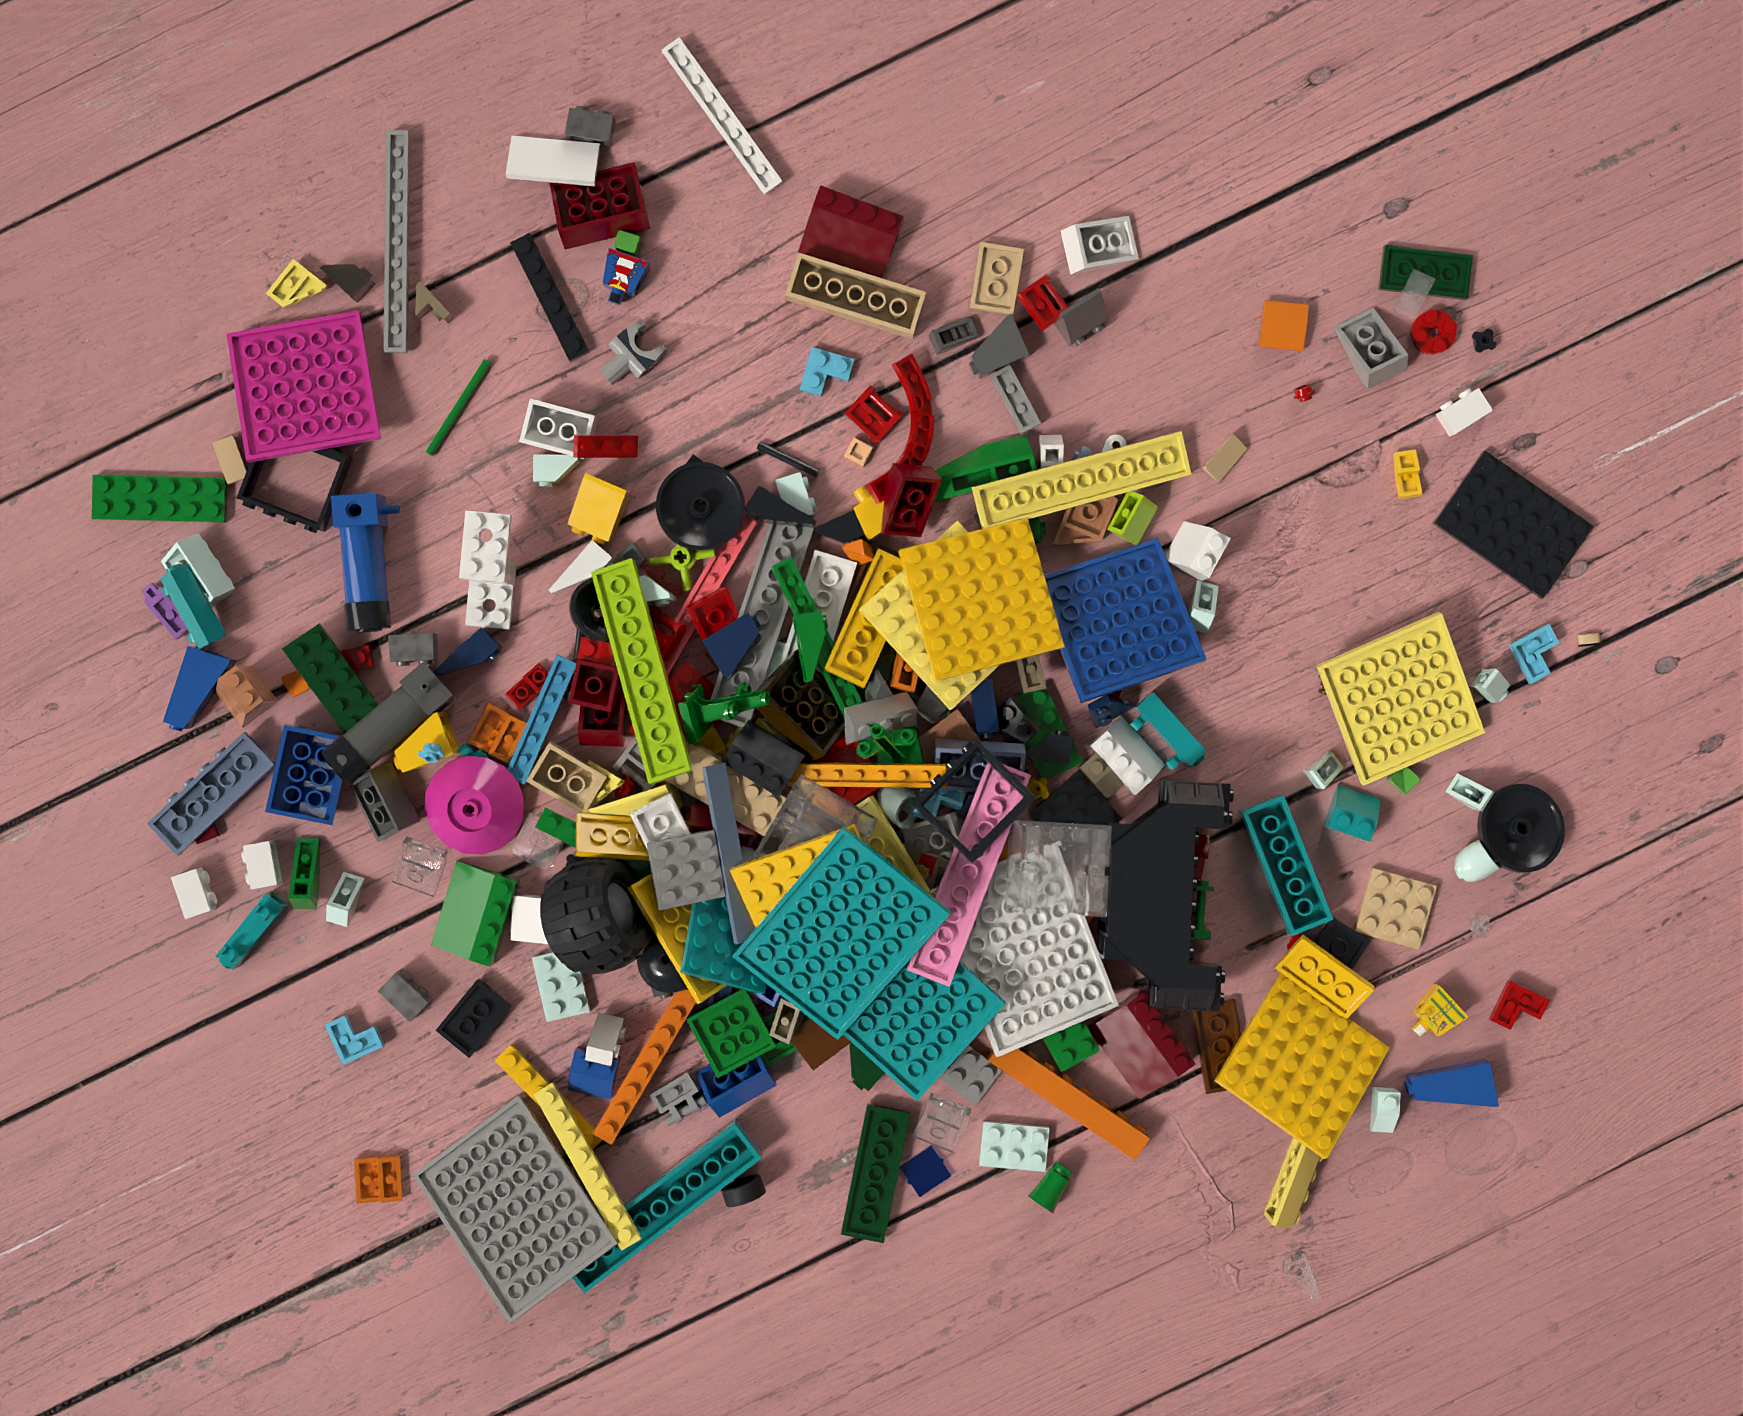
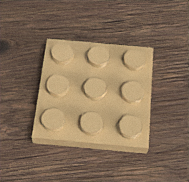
(1395, 908)

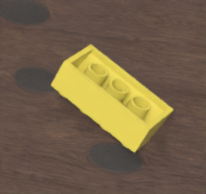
(625, 805)
(1292, 1185)

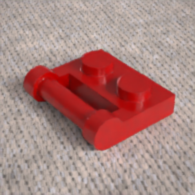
(1038, 303)
(868, 420)
(666, 643)

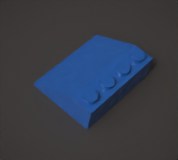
(302, 780)

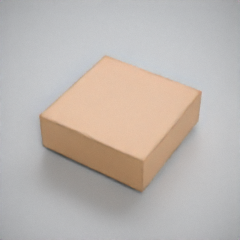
(858, 452)

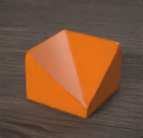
(859, 551)
(295, 683)

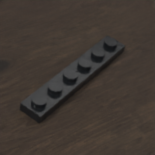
(549, 297)

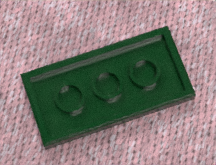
(1449, 269)

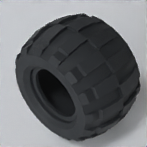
(593, 916)

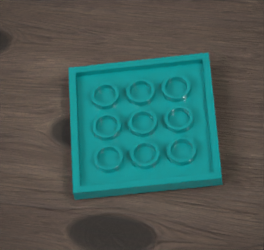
(711, 948)

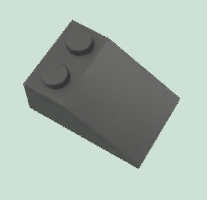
(1082, 318)

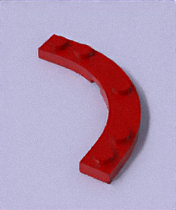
(921, 421)

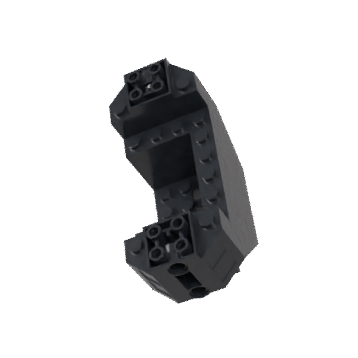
(1154, 890)

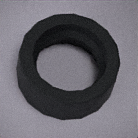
(743, 1190)

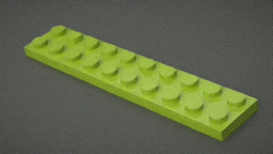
(641, 671)

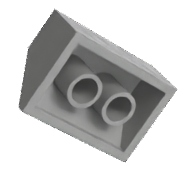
(891, 712)

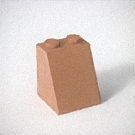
(244, 693)

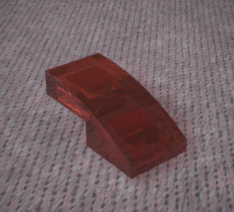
(658, 576)

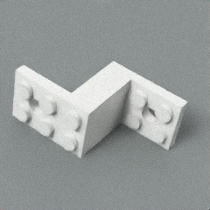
(488, 569)

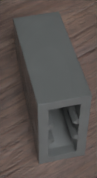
(999, 350)

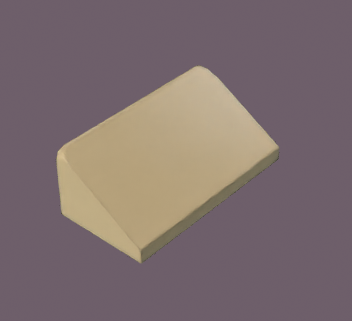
(1224, 458)

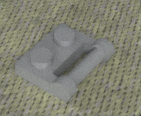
(633, 754)

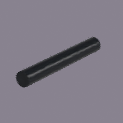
(788, 459)

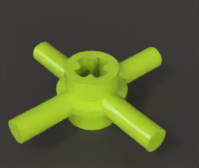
(684, 566)

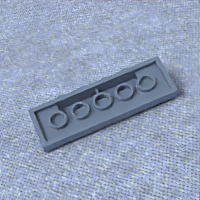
(211, 793)

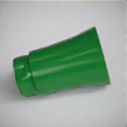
(1051, 1186)

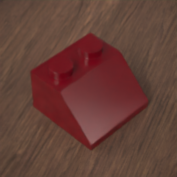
(595, 685)

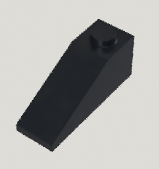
(773, 510)

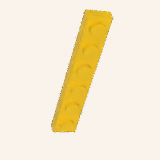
(532, 1081)

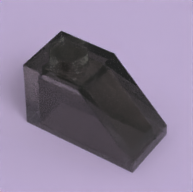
(350, 279)

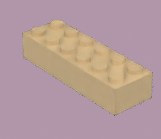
(855, 295)
(751, 803)

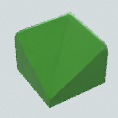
(627, 243)
(1403, 780)

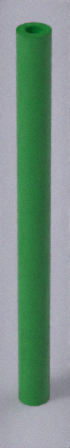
(458, 407)

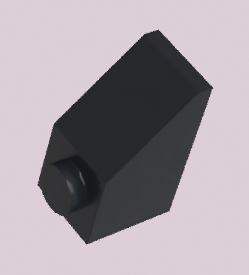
(842, 529)
(1052, 747)

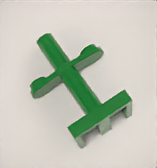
(699, 713)
(893, 746)

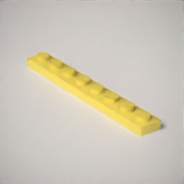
(587, 1166)

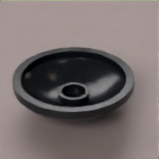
(582, 607)
(655, 972)

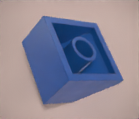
(592, 1077)

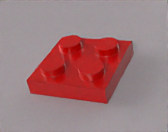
(713, 612)

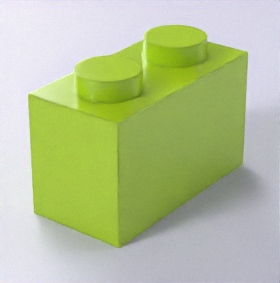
(1132, 517)

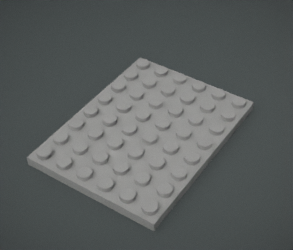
(515, 1209)

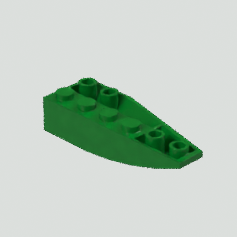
(985, 465)

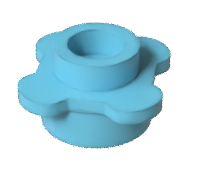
(431, 753)

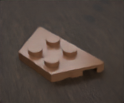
(1085, 522)

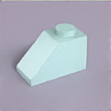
(552, 468)
(1203, 605)
(1491, 685)
(344, 899)
(1384, 1109)

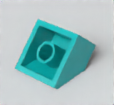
(1353, 813)

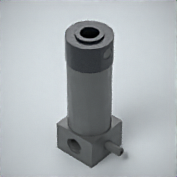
(387, 724)

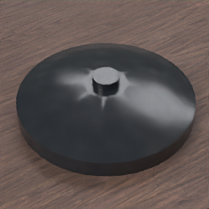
(700, 506)
(1521, 828)

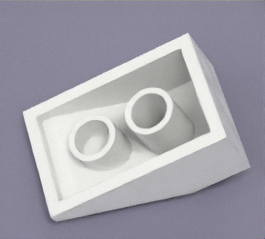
(1099, 244)

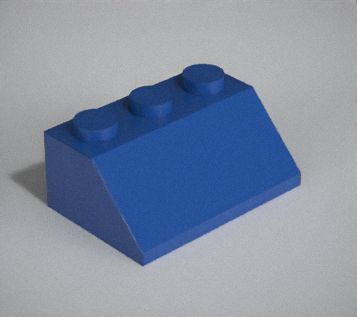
(736, 1086)

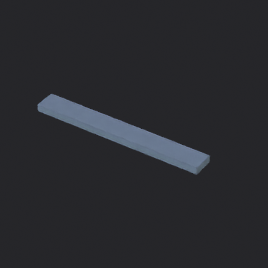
(728, 846)

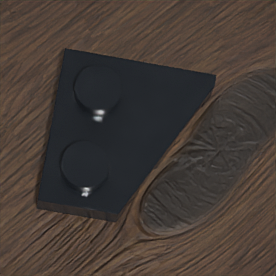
(1015, 722)

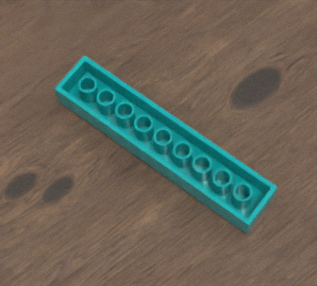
(678, 1194)

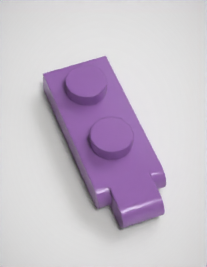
(164, 610)

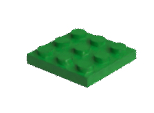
(731, 1032)

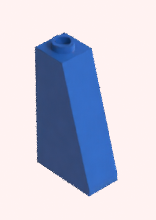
(195, 686)
(1456, 1084)

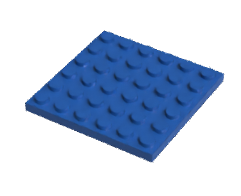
(1122, 620)

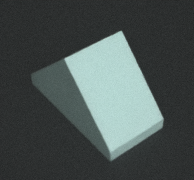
(1323, 770)
(1469, 792)

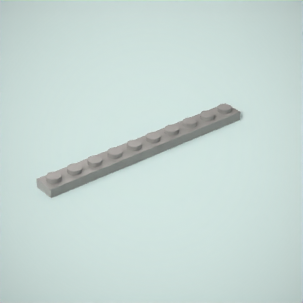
(396, 241)

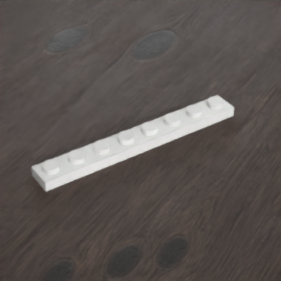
(721, 116)

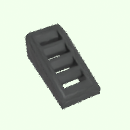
(936, 341)

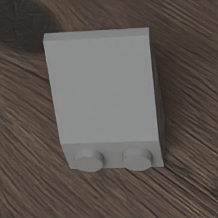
(1372, 348)

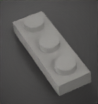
(1015, 399)

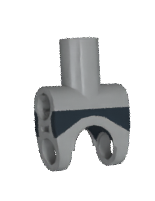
(630, 356)

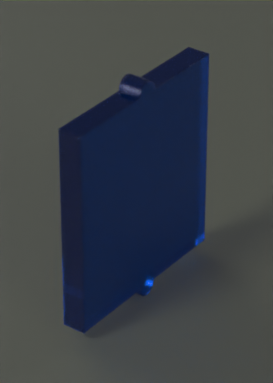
(925, 1171)

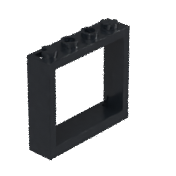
(251, 477)
(953, 767)

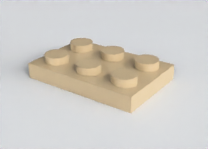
(996, 278)

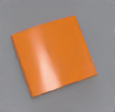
(1283, 325)
(497, 732)
(378, 1179)

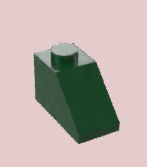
(863, 1069)

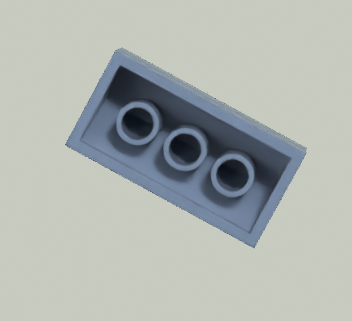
(970, 774)

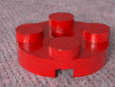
(1421, 336)

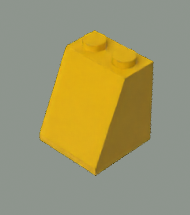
(598, 509)
(434, 730)

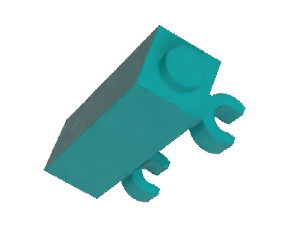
(192, 606)
(1170, 730)
(251, 931)

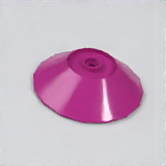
(485, 787)

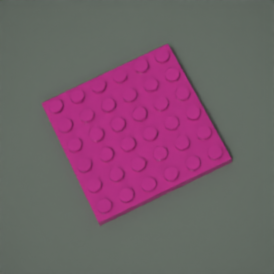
(303, 386)

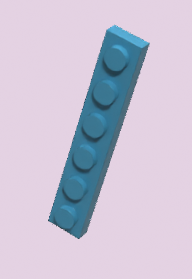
(541, 718)

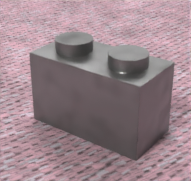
(590, 126)
(413, 648)
(405, 994)

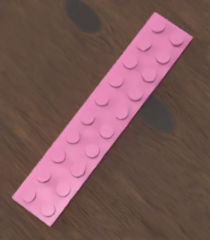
(966, 883)

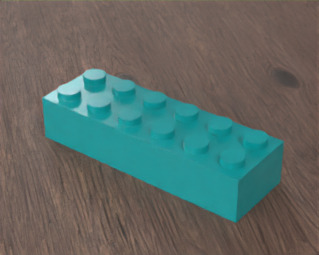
(1285, 865)

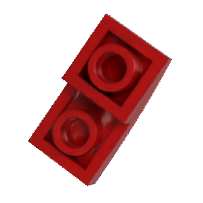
(528, 687)

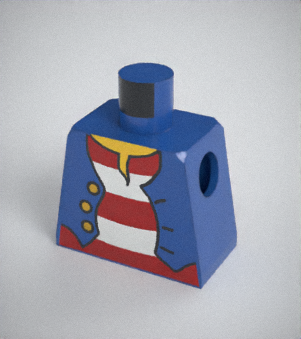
(623, 275)

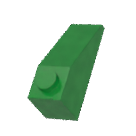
(809, 636)
(305, 874)

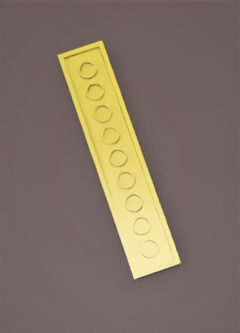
(1082, 480)

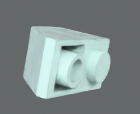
(793, 491)
(655, 593)

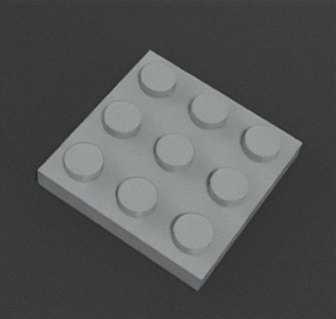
(685, 869)

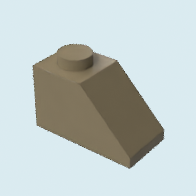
(1100, 775)
(786, 1021)

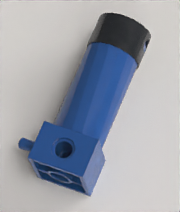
(363, 559)

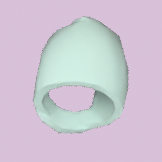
(894, 800)
(1474, 863)

